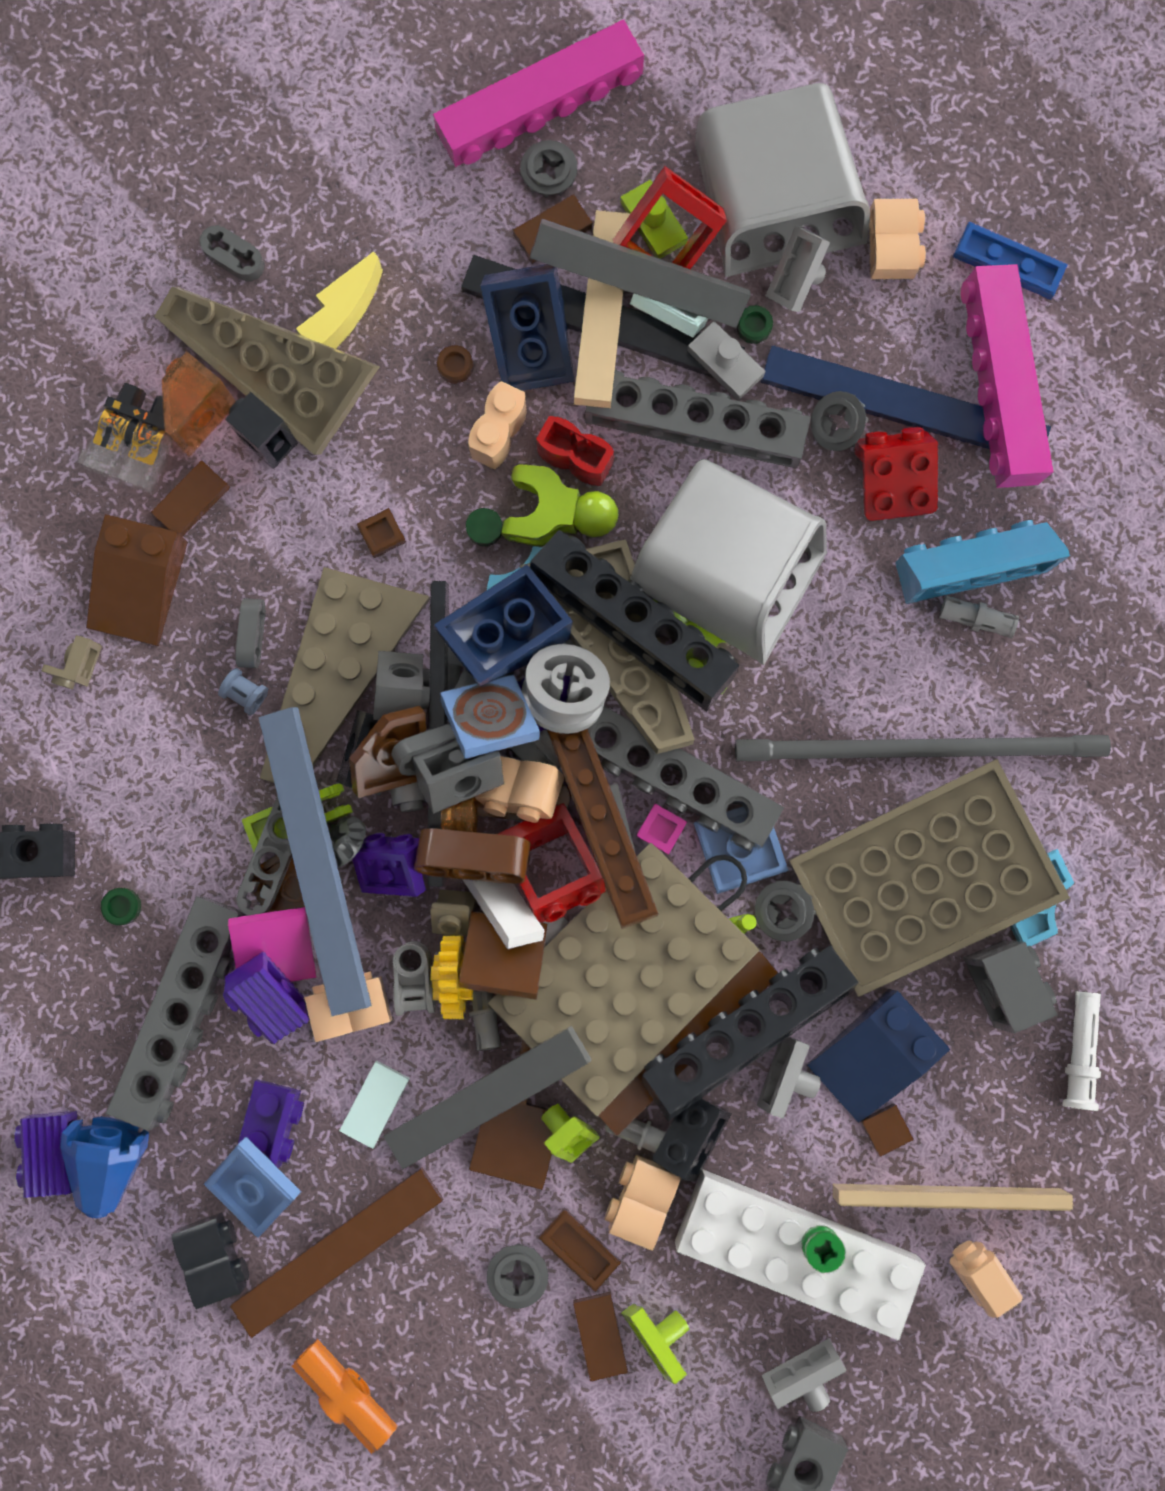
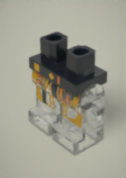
(129, 441)

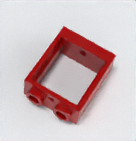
(688, 198)
(579, 892)

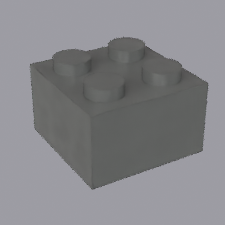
(1011, 985)

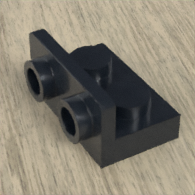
(691, 1139)

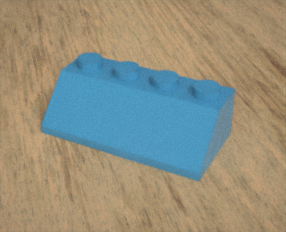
(979, 561)

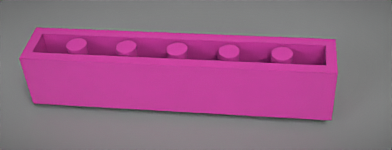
(539, 93)
(1006, 376)

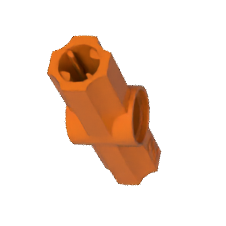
(344, 1396)

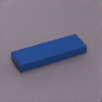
(986, 248)

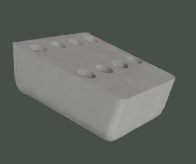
(780, 167)
(727, 556)

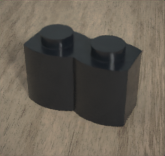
(210, 1260)

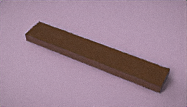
(604, 827)
(635, 1097)
(336, 1252)

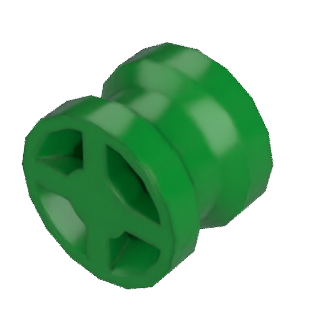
(816, 1244)

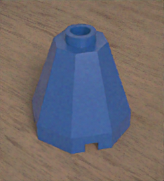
(101, 1162)

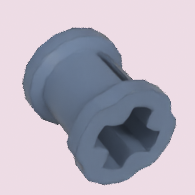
(243, 691)

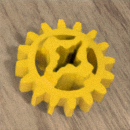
(446, 976)

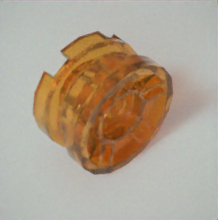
(461, 816)

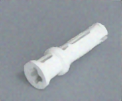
(1083, 1067)

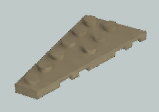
(291, 374)
(340, 651)
(641, 693)

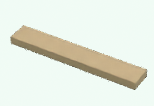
(600, 328)
(952, 1197)

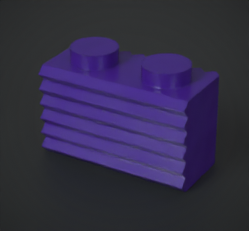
(265, 998)
(42, 1160)

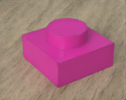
(661, 829)

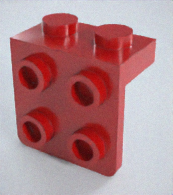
(899, 473)

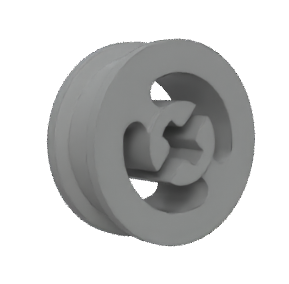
(585, 691)

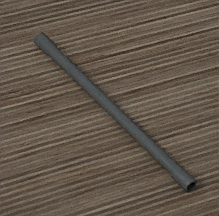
(903, 748)

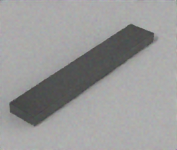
(639, 273)
(488, 1097)

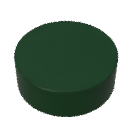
(755, 324)
(484, 527)
(120, 906)

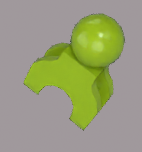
(557, 509)

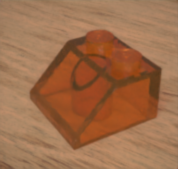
(192, 402)

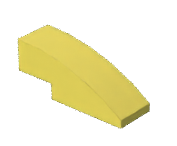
(343, 303)

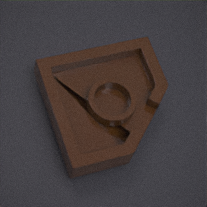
(372, 762)

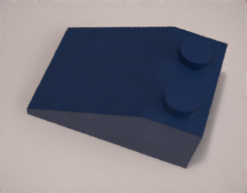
(528, 327)
(505, 626)
(878, 1055)

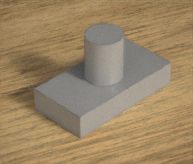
(798, 269)
(726, 360)
(787, 1077)
(805, 1377)

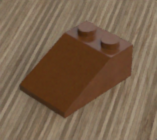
(134, 579)

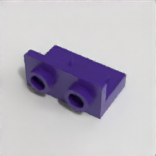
(387, 865)
(270, 1119)

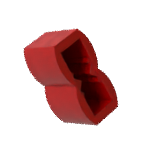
(566, 448)

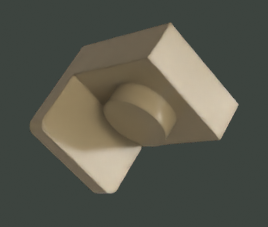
(79, 661)
(452, 912)

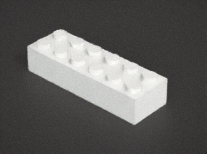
(762, 1243)

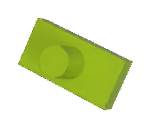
(660, 227)
(570, 1135)
(658, 1339)

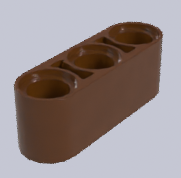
(472, 856)

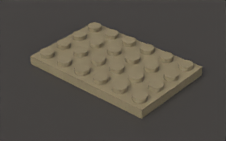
(929, 877)
(629, 985)

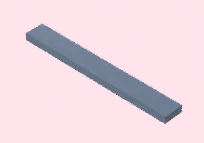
(315, 861)

